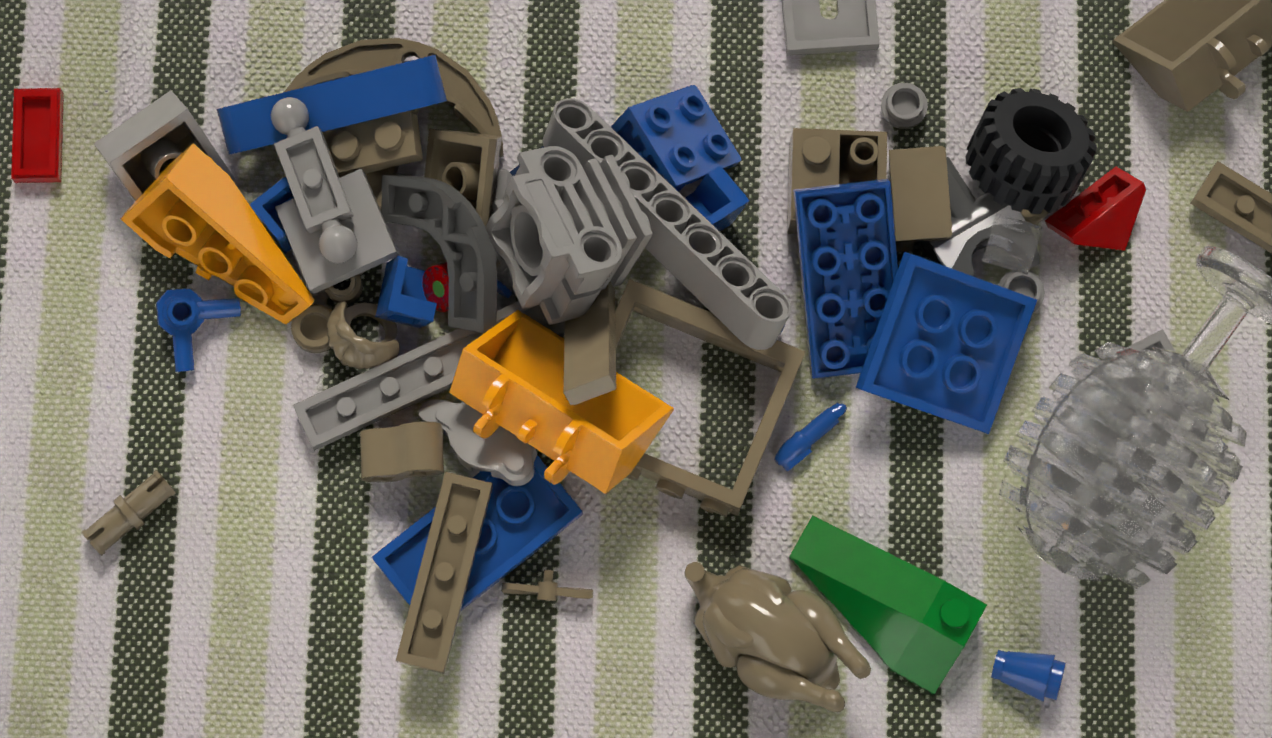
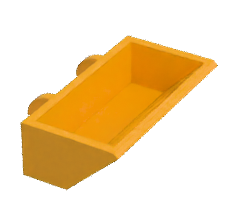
(518, 384)

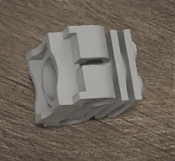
(567, 230)

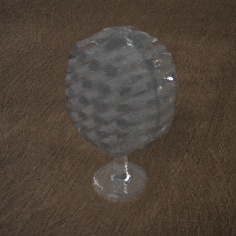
(1135, 444)

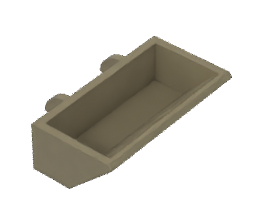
(1197, 47)

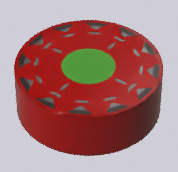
(437, 286)

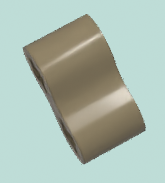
(402, 452)

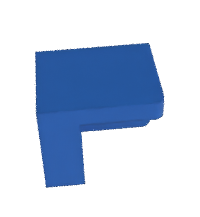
(718, 198)
(265, 209)
(403, 295)

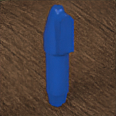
(800, 443)

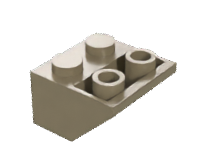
(833, 158)

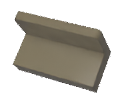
(919, 196)

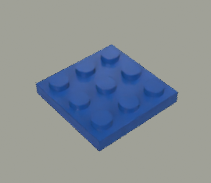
(946, 343)

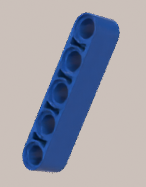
(337, 102)

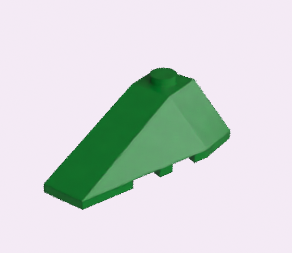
(899, 609)

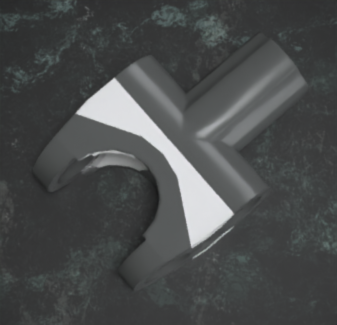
(970, 225)

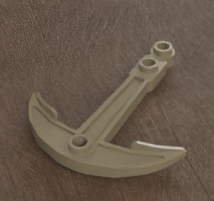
(460, 87)

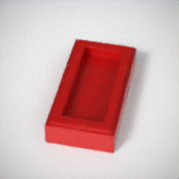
(37, 135)

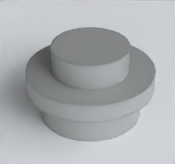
(904, 105)
(1024, 284)

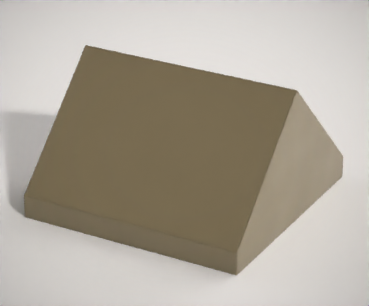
(467, 164)

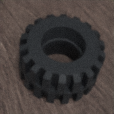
(1030, 150)

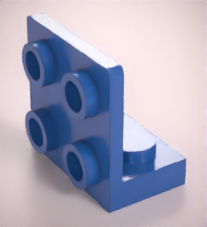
(678, 136)

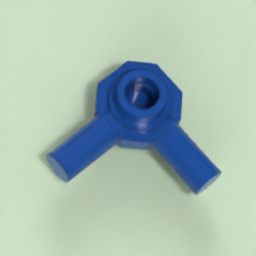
(182, 313)

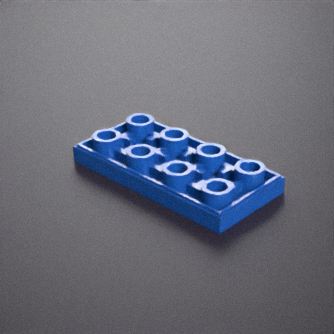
(845, 270)

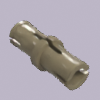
(128, 512)

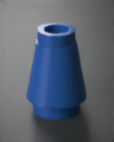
(1030, 673)

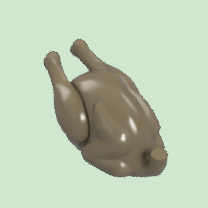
(773, 636)

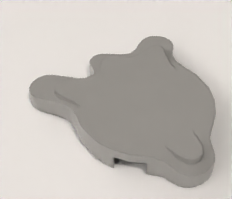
(499, 454)

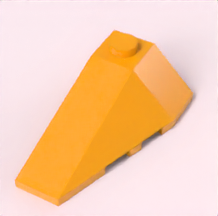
(208, 221)

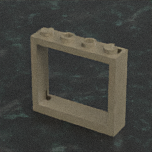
(707, 327)

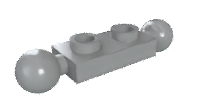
(313, 180)

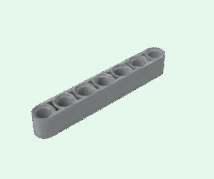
(681, 235)

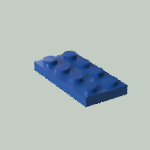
(513, 529)

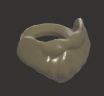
(355, 350)

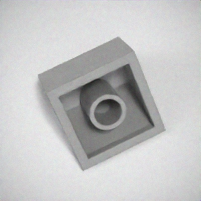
(151, 141)

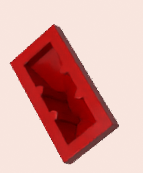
(1102, 212)

